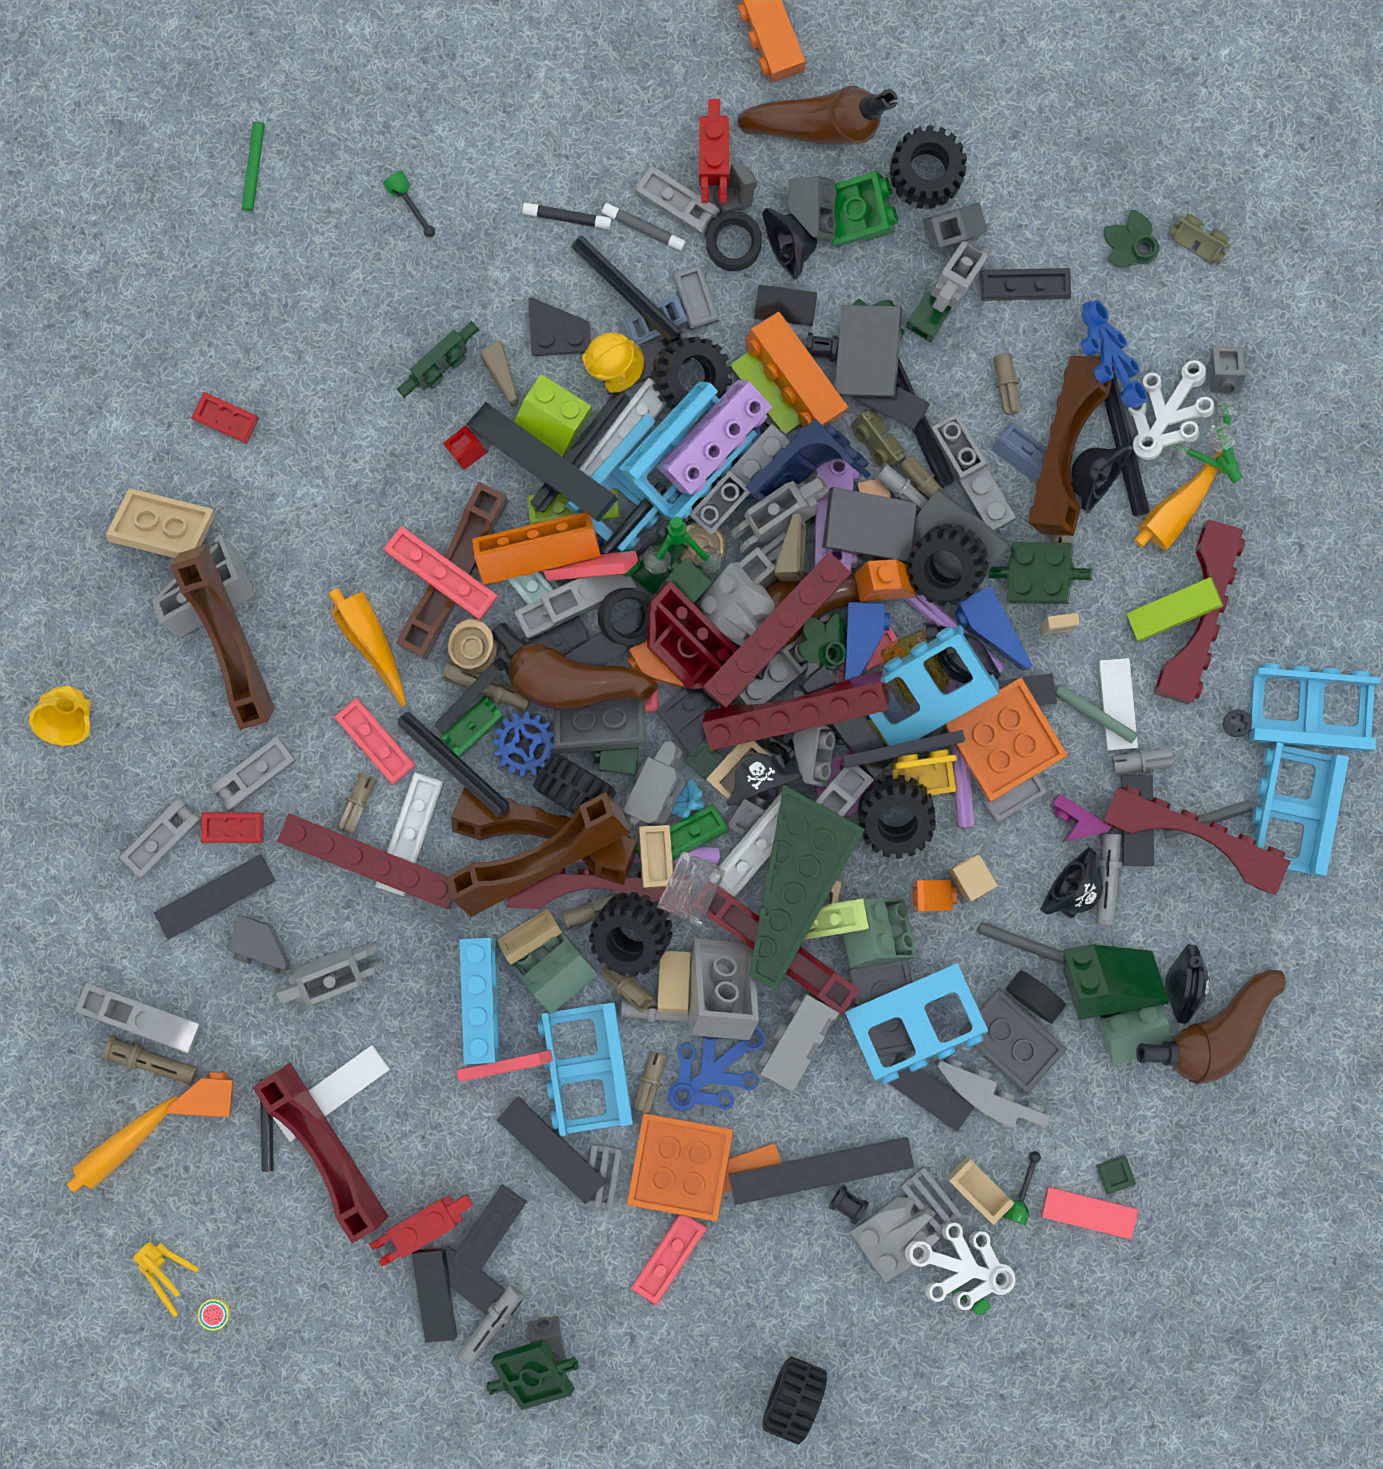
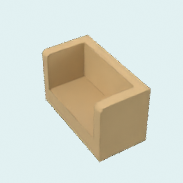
(723, 777)
(972, 878)
(980, 1190)

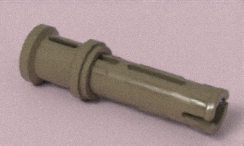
(135, 1056)

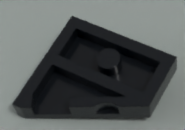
(556, 330)
(685, 716)

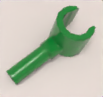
(979, 1306)

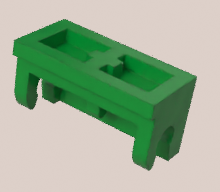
(472, 726)

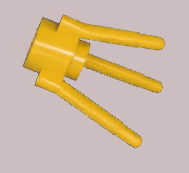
(151, 1260)

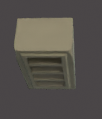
(497, 364)
(792, 556)

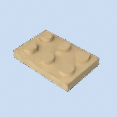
(159, 524)

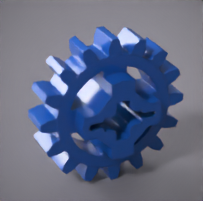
(511, 748)

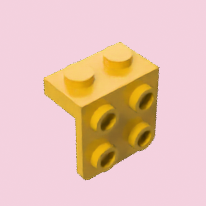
(934, 772)

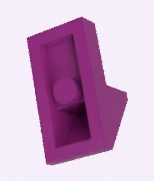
(1085, 822)

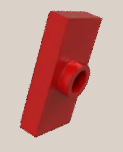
(225, 418)
(232, 827)

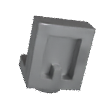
(1227, 369)
(749, 812)

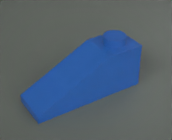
(989, 623)
(864, 633)

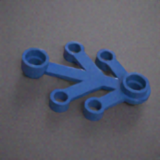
(1112, 341)
(711, 1073)

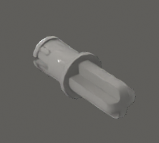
(899, 486)
(1142, 761)

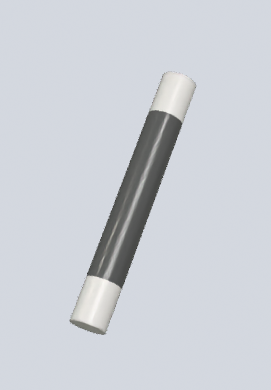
(643, 227)

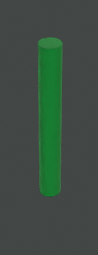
(253, 166)

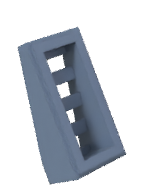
(681, 321)

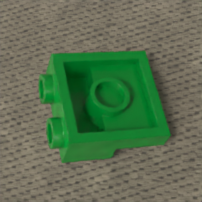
(863, 209)

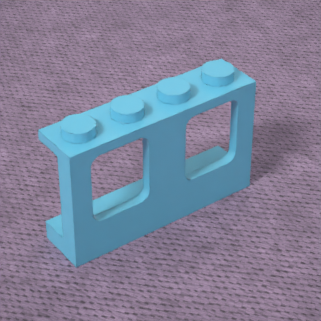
(665, 439)
(612, 478)
(935, 706)
(1309, 728)
(1316, 814)
(480, 1000)
(909, 1005)
(605, 1065)

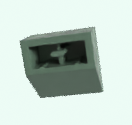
(887, 938)
(554, 972)
(1128, 1029)

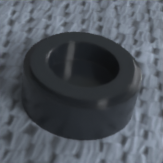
(930, 630)

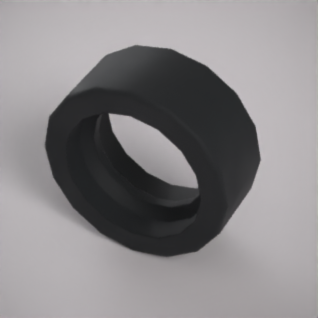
(744, 221)
(605, 611)
(1036, 996)

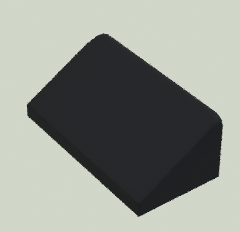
(793, 304)

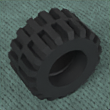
(920, 189)
(671, 358)
(931, 581)
(569, 783)
(903, 838)
(619, 950)
(794, 1400)

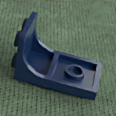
(802, 456)

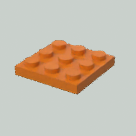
(1006, 740)
(680, 1167)

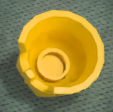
(614, 359)
(61, 716)

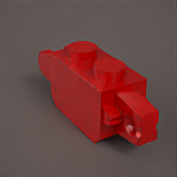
(714, 152)
(422, 1227)

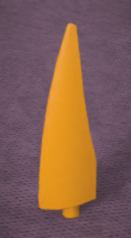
(1174, 513)
(364, 631)
(116, 1149)

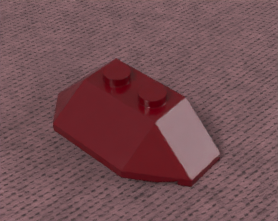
(685, 638)

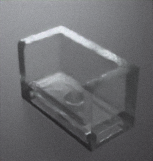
(691, 889)

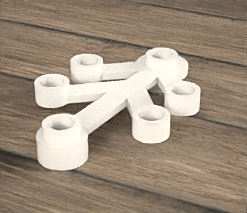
(1169, 413)
(965, 1267)

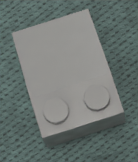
(721, 990)

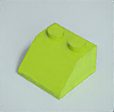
(553, 415)

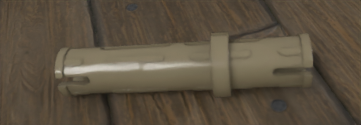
(496, 690)

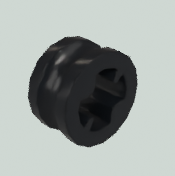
(1245, 718)

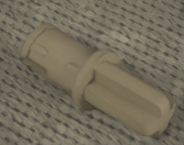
(1007, 384)
(920, 476)
(356, 803)
(585, 913)
(627, 988)
(650, 1082)

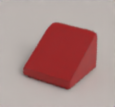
(465, 447)

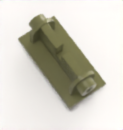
(1210, 244)
(868, 429)

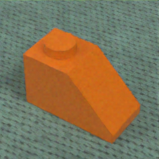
(884, 581)
(648, 663)
(933, 895)
(206, 1097)

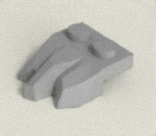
(736, 604)
(890, 1231)

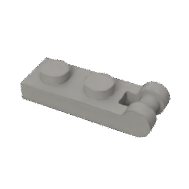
(676, 200)
(253, 773)
(159, 838)

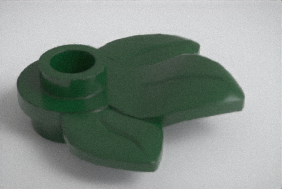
(1128, 238)
(824, 637)

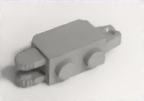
(958, 275)
(775, 511)
(655, 789)
(329, 975)

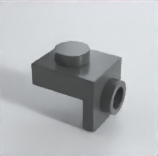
(740, 189)
(548, 1330)

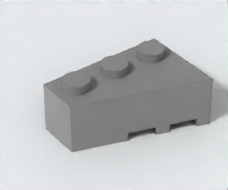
(176, 611)
(797, 1041)

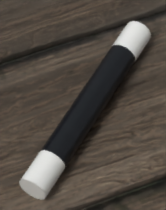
(566, 216)

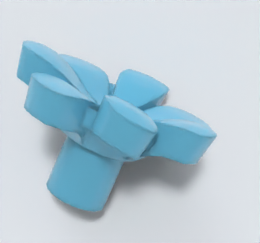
(688, 800)

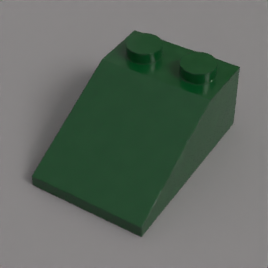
(1112, 980)

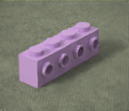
(715, 437)
(840, 475)

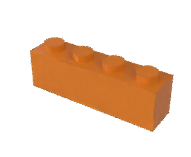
(773, 37)
(794, 371)
(536, 547)

